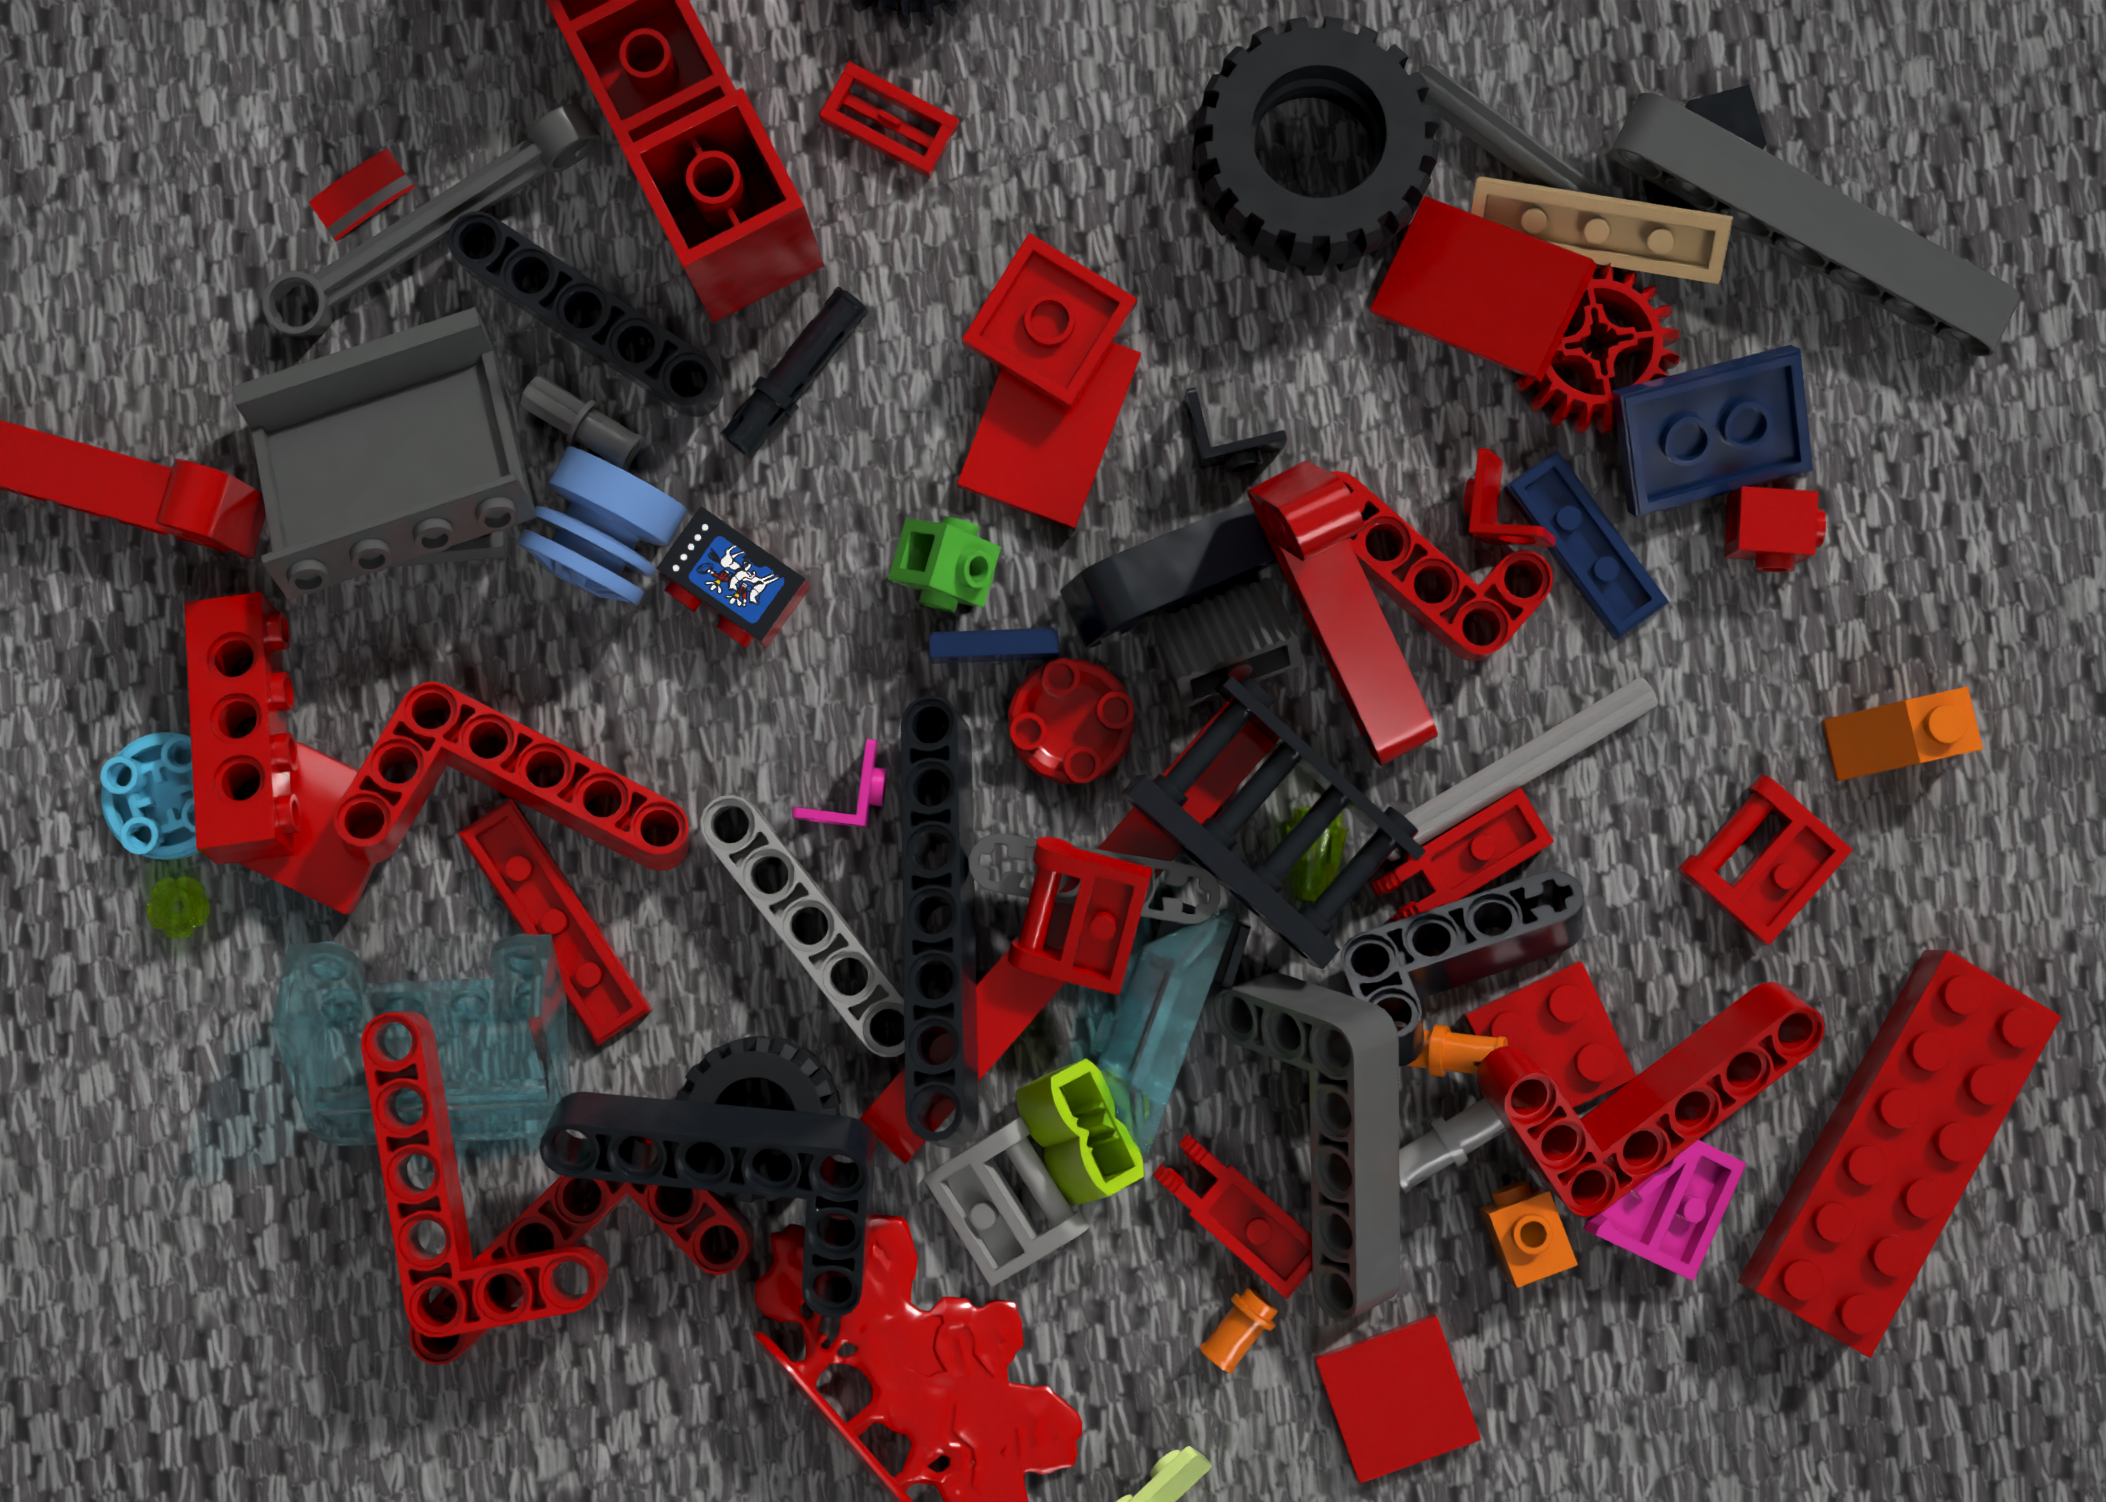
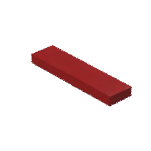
(546, 903)

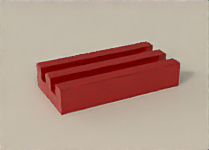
(935, 145)

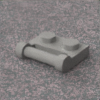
(989, 1212)

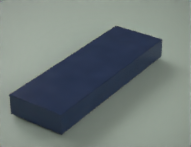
(1586, 545)

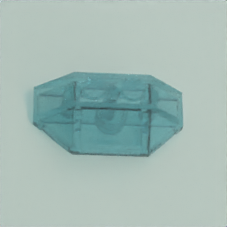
(1157, 1020)

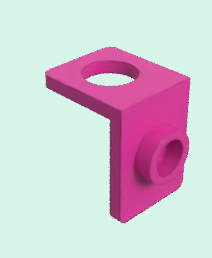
(870, 794)

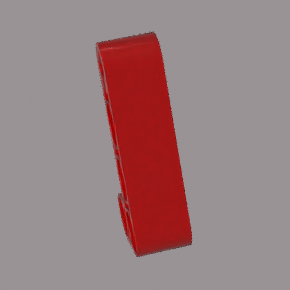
(1461, 594)

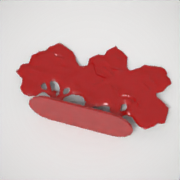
(930, 1372)

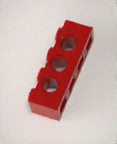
(217, 637)

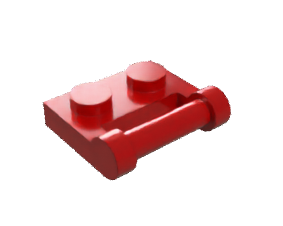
(1780, 875)
(1101, 921)

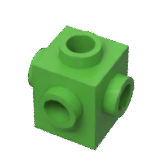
(957, 566)

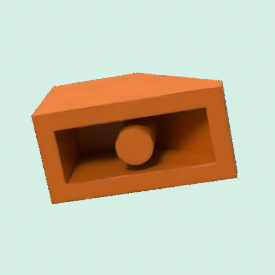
(1902, 734)

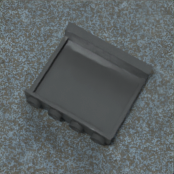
(385, 453)

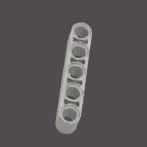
(782, 910)

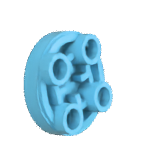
(151, 796)

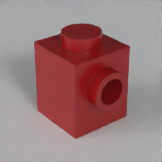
(1773, 527)

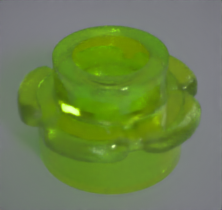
(195, 906)

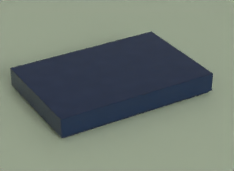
(1713, 430)

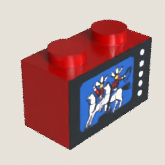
(732, 578)

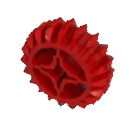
(1596, 375)

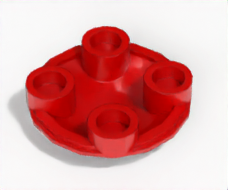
(1071, 721)

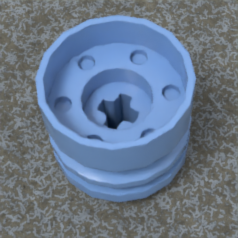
(601, 526)

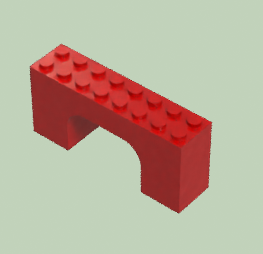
(693, 148)

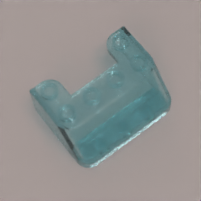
(494, 1037)

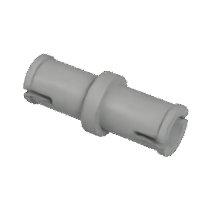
(1448, 1143)

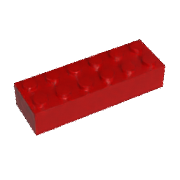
(1899, 1150)

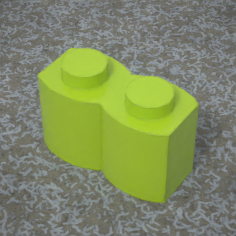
(1081, 1138)

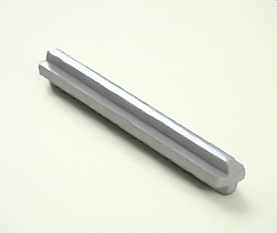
(1531, 760)

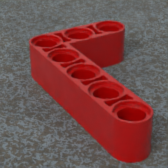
(183, 500)
(1308, 526)
(506, 773)
(1660, 1110)
(444, 1203)
(572, 1224)

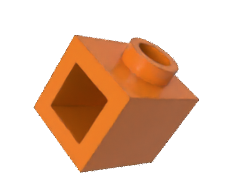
(1527, 1233)

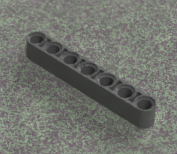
(1815, 224)

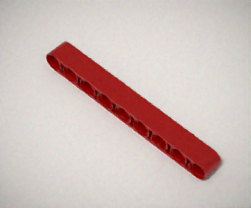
(1014, 997)

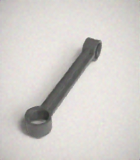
(551, 146)

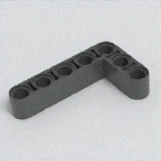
(1353, 1126)

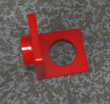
(1482, 504)

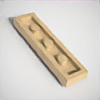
(1611, 228)

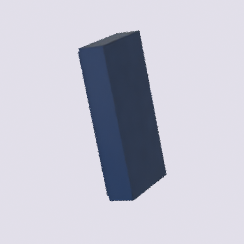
(993, 645)

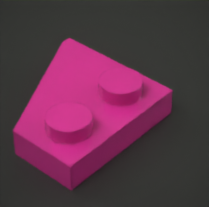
(1674, 1210)

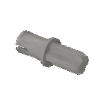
(581, 422)

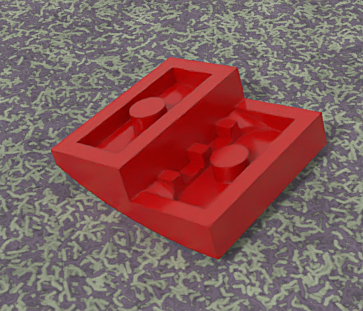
(319, 861)

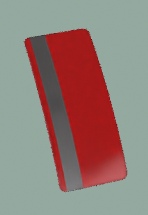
(361, 193)

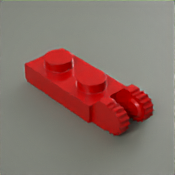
(1471, 854)
(1244, 1220)

